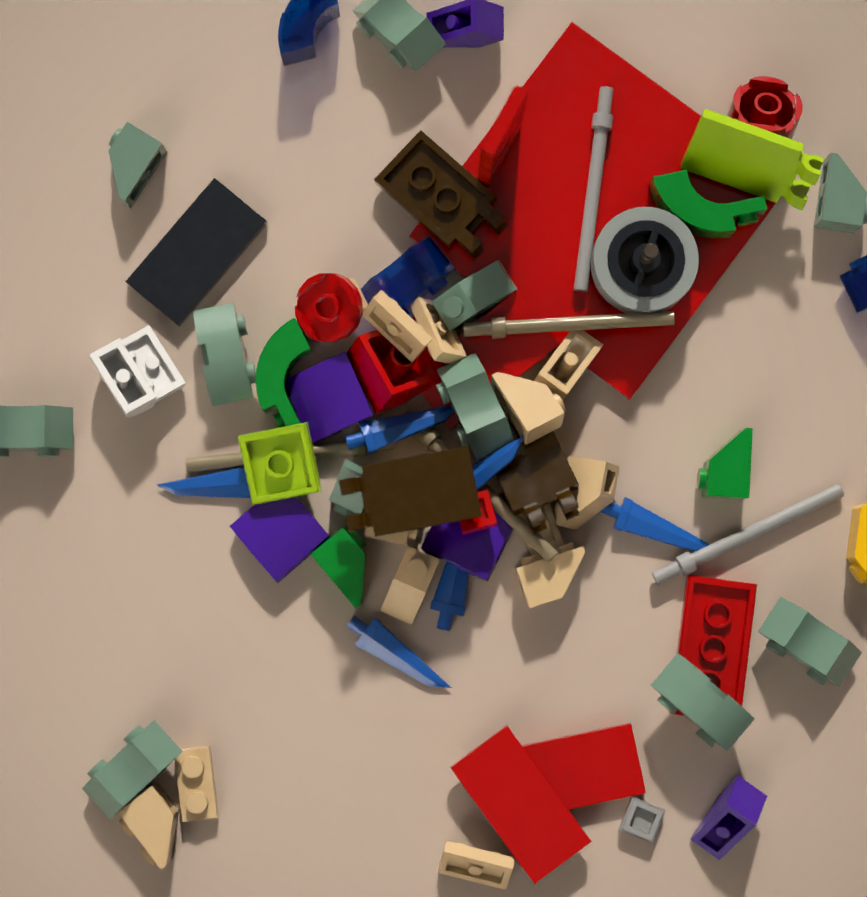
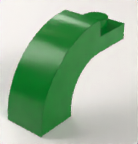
(702, 217)
(273, 368)

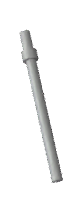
(601, 123)
(687, 563)

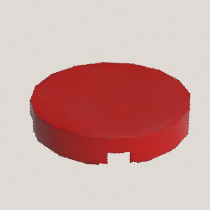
(328, 307)

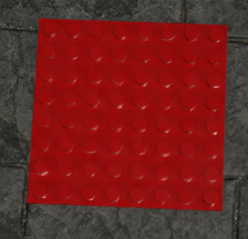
(545, 193)

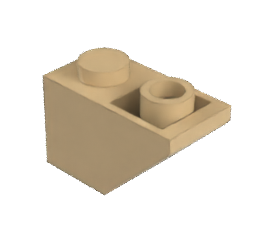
(596, 490)
(546, 580)
(153, 822)

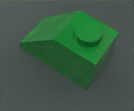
(728, 469)
(344, 563)

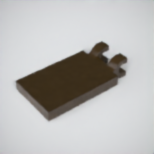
(440, 194)
(537, 478)
(415, 492)

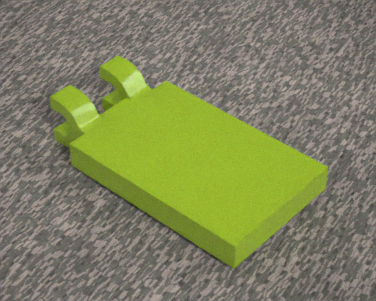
(751, 159)

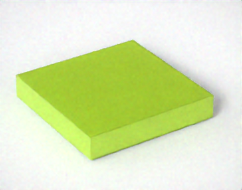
(280, 463)

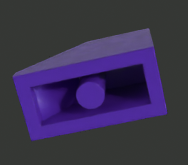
(469, 23)
(730, 818)

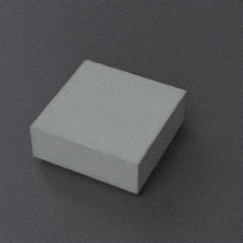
(642, 819)

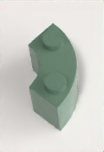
(400, 30)
(222, 346)
(475, 406)
(36, 429)
(809, 642)
(695, 696)
(132, 769)

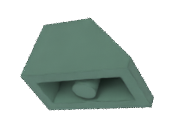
(133, 161)
(840, 198)
(474, 295)
(350, 503)

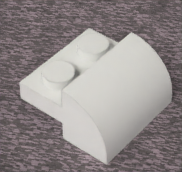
(137, 371)

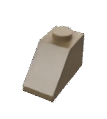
(569, 362)
(528, 405)
(409, 585)

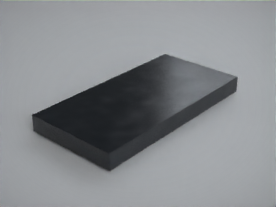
(196, 252)

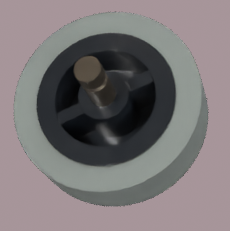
(644, 260)

